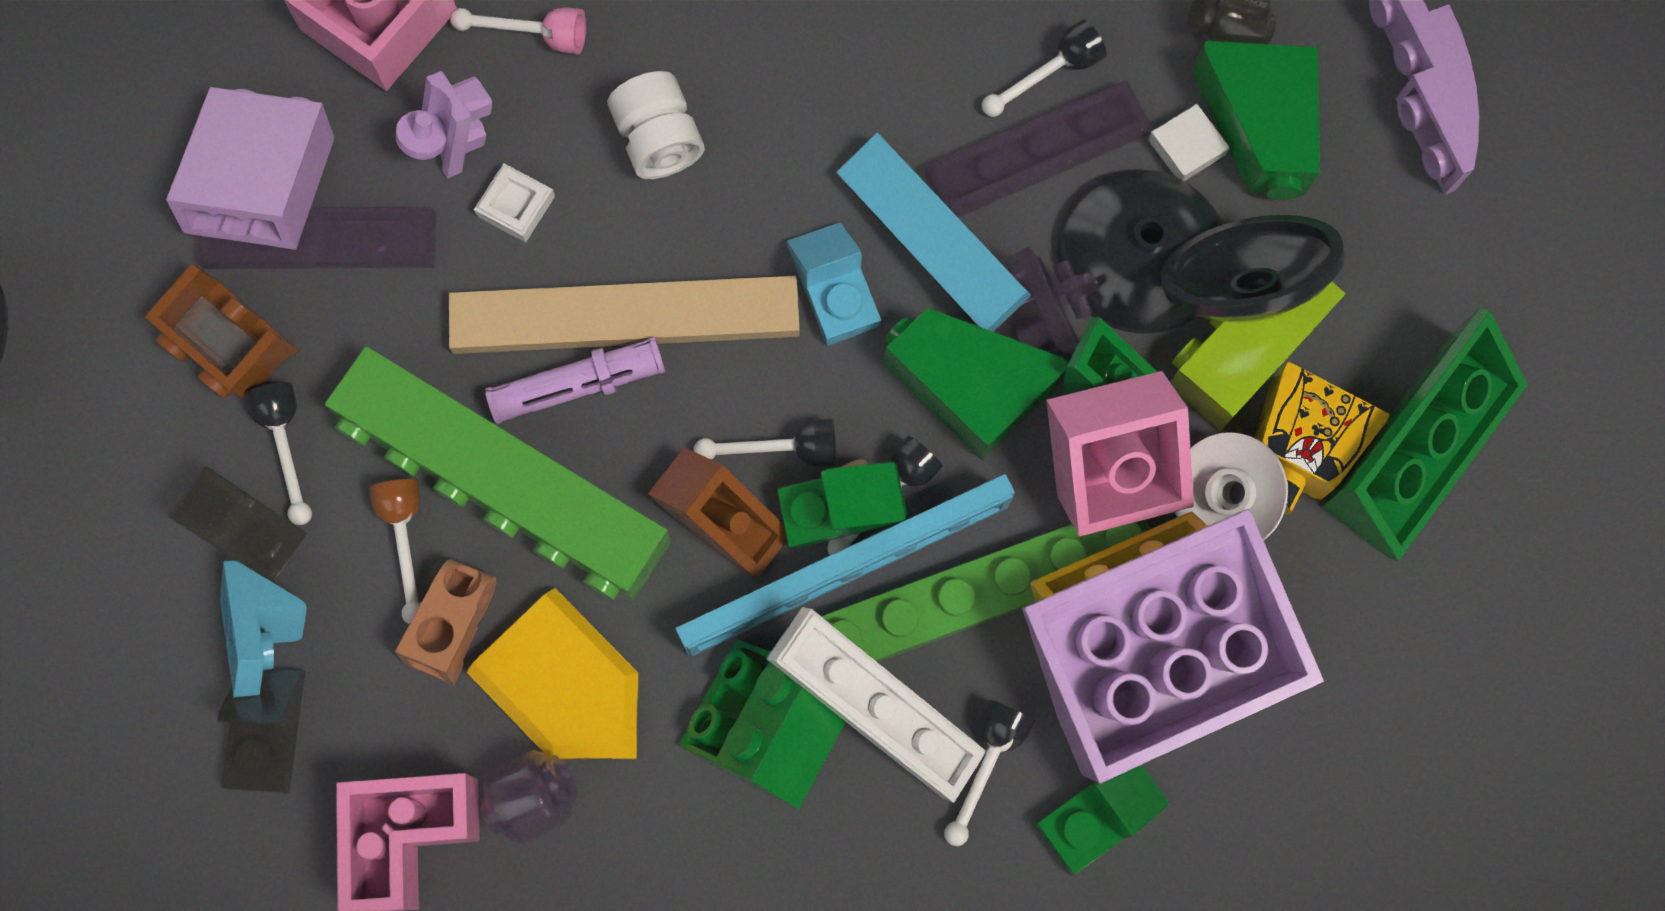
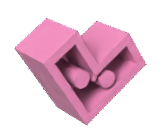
(384, 825)

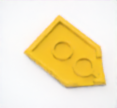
(562, 683)

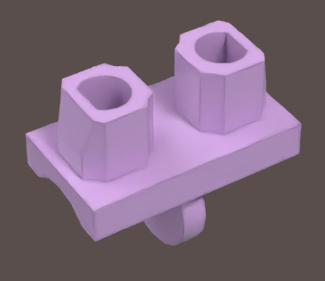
(447, 122)

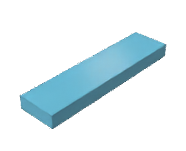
(933, 234)

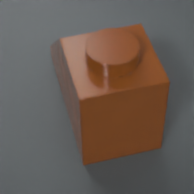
(720, 511)

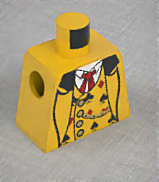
(1315, 431)

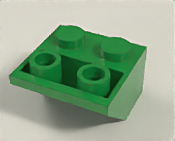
(762, 726)

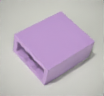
(251, 168)

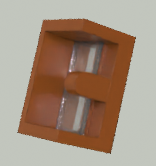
(219, 333)

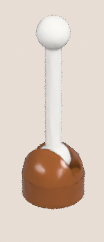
(397, 504)

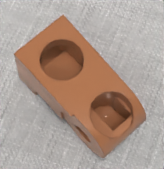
(447, 621)

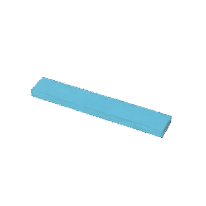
(845, 566)

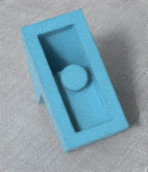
(834, 283)
(253, 619)

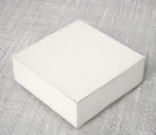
(1188, 143)
(514, 202)

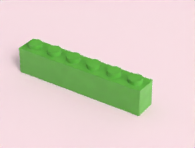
(499, 474)

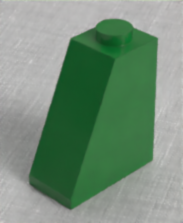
(1265, 112)
(971, 375)

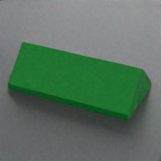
(1430, 437)

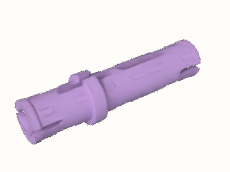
(575, 380)

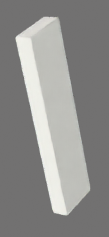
(876, 704)

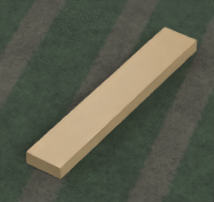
(623, 314)

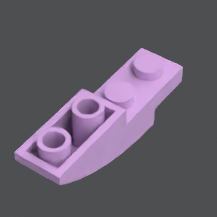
(1441, 89)

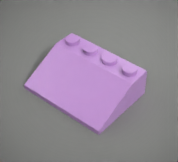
(1169, 647)

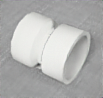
(654, 119)

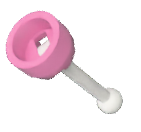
(562, 28)

